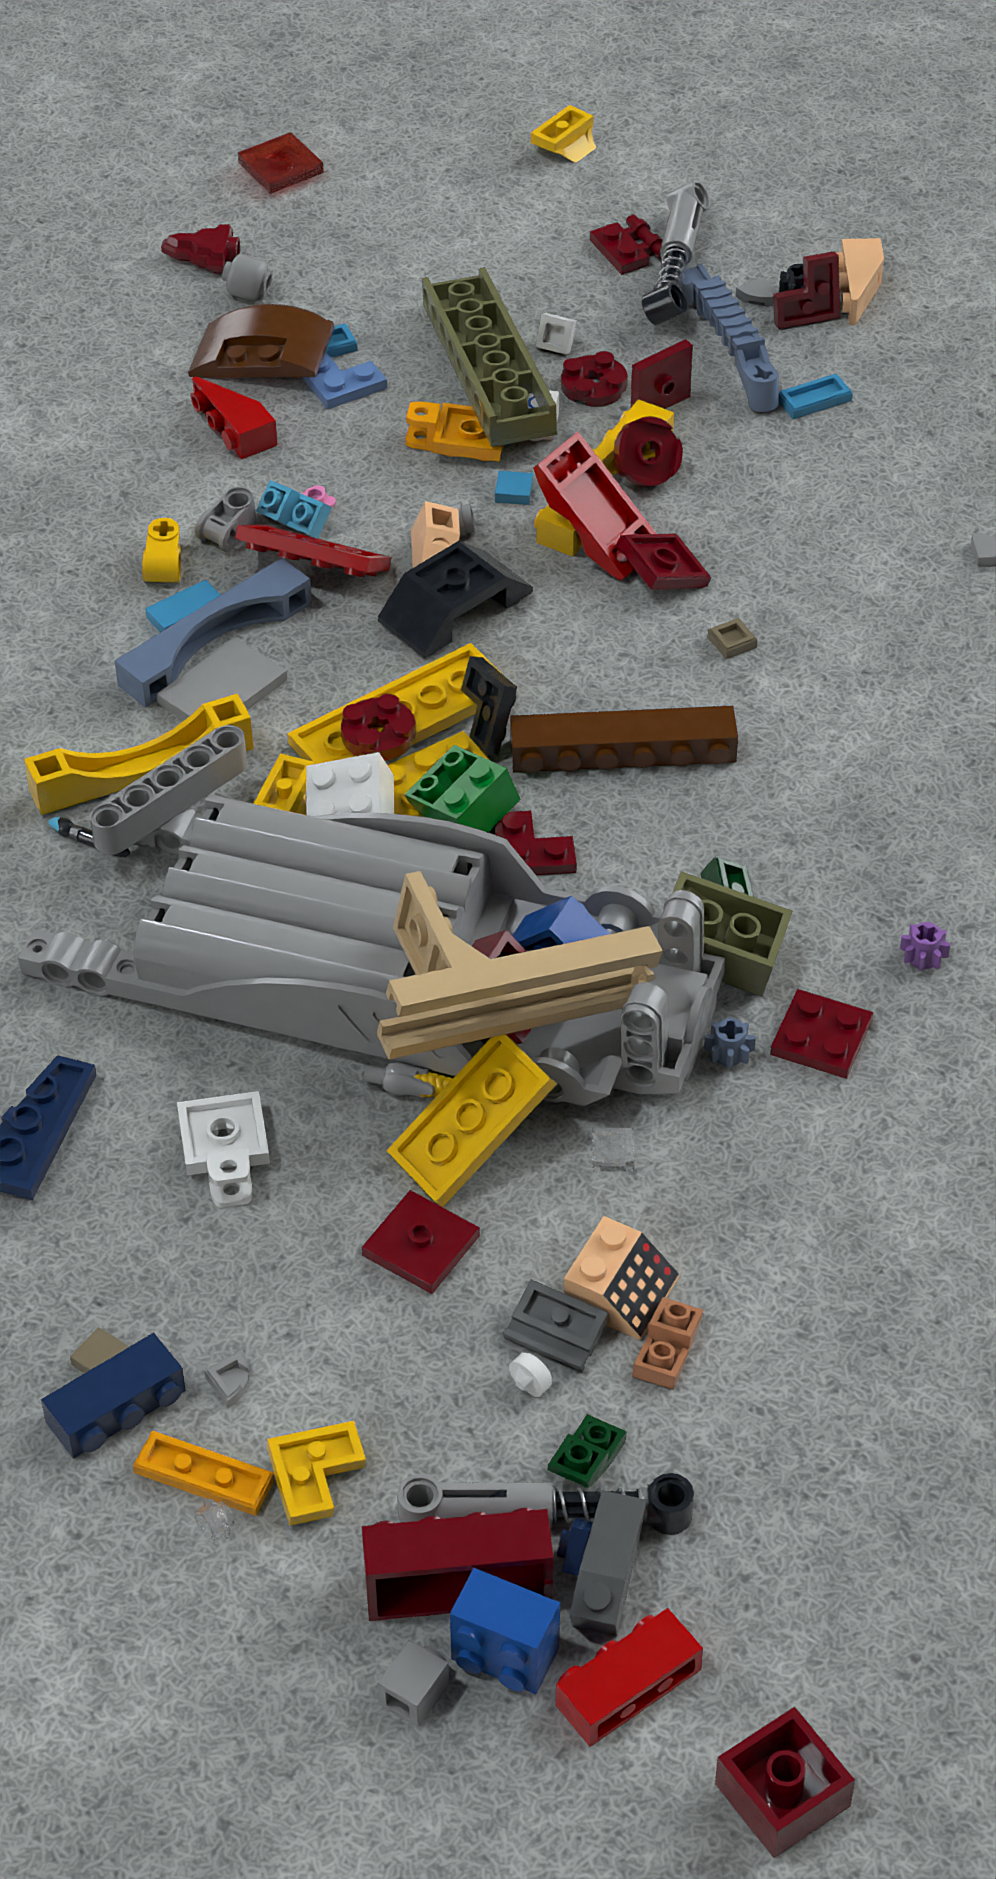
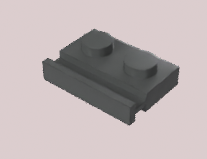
(556, 1325)

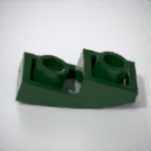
(588, 1452)

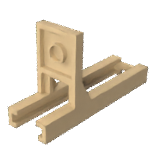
(470, 998)

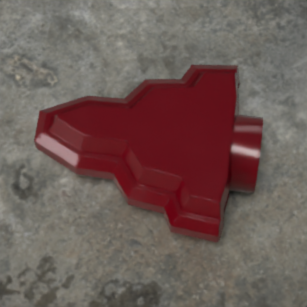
(205, 248)

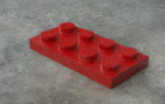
(323, 552)

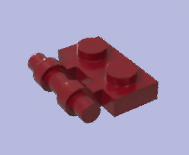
(620, 244)

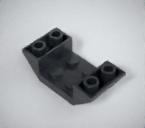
(444, 589)

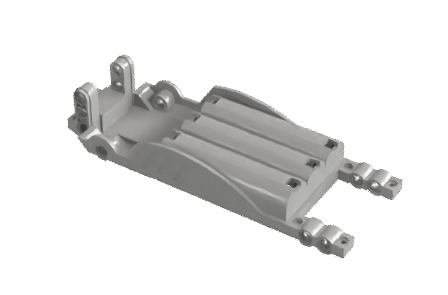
(294, 935)

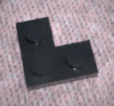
(494, 698)

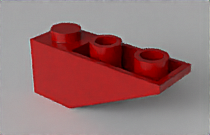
(239, 419)

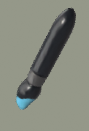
(84, 835)

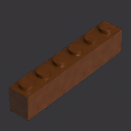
(623, 739)

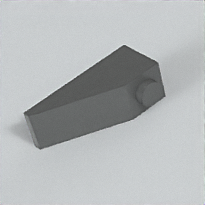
(608, 1563)

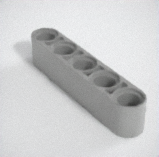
(168, 789)

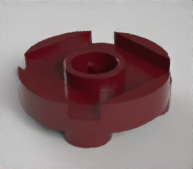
(578, 376)
(629, 457)
(378, 712)

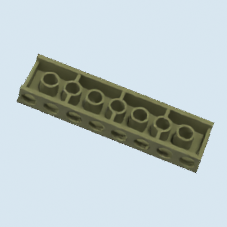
(490, 359)

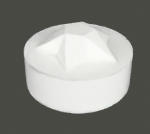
(530, 1374)

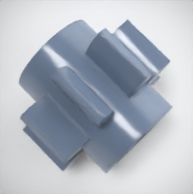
(729, 1042)

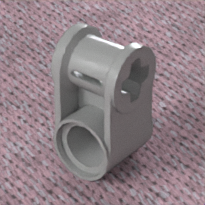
(221, 519)

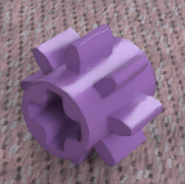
(925, 946)

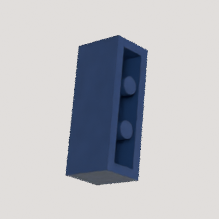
(113, 1395)

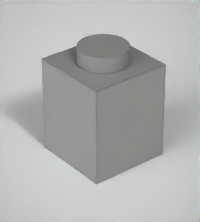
(413, 1682)

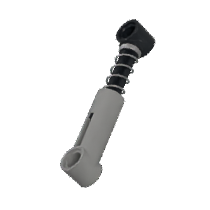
(677, 248)
(463, 1498)

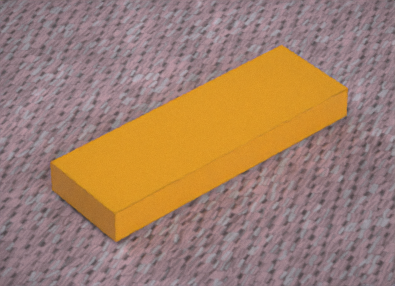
(203, 1472)

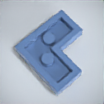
(339, 387)

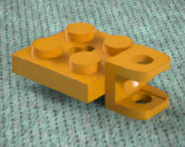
(449, 431)

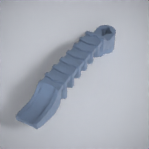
(743, 342)

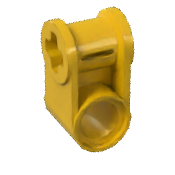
(162, 552)

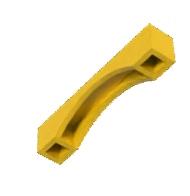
(555, 530)
(71, 777)

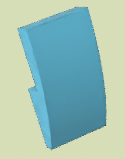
(293, 509)

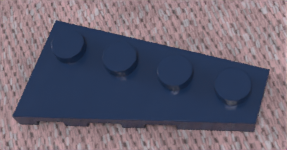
(39, 1124)

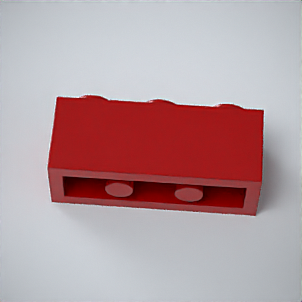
(628, 1676)

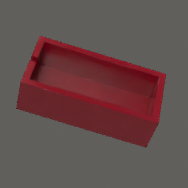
(426, 1562)

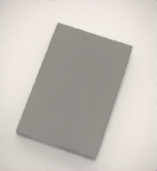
(223, 673)

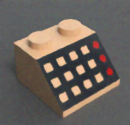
(621, 1276)

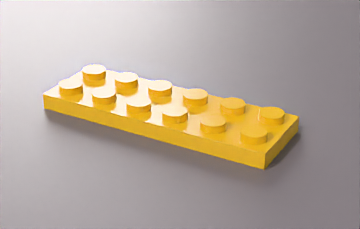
(429, 692)

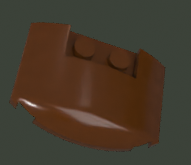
(263, 343)

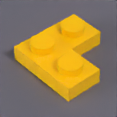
(305, 1459)

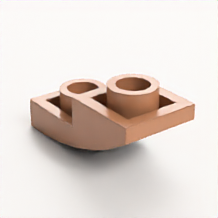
(667, 1343)

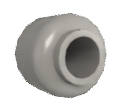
(247, 277)

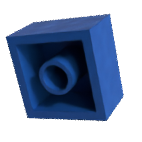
(504, 1631)

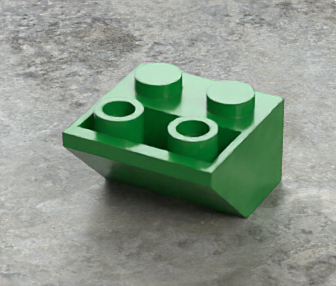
(464, 790)

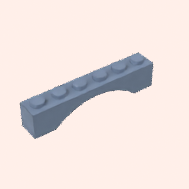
(265, 597)

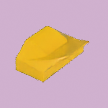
(566, 134)
(286, 785)

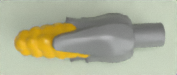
(406, 1080)

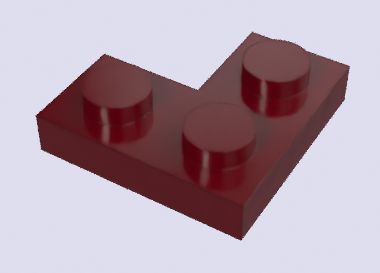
(818, 298)
(541, 855)

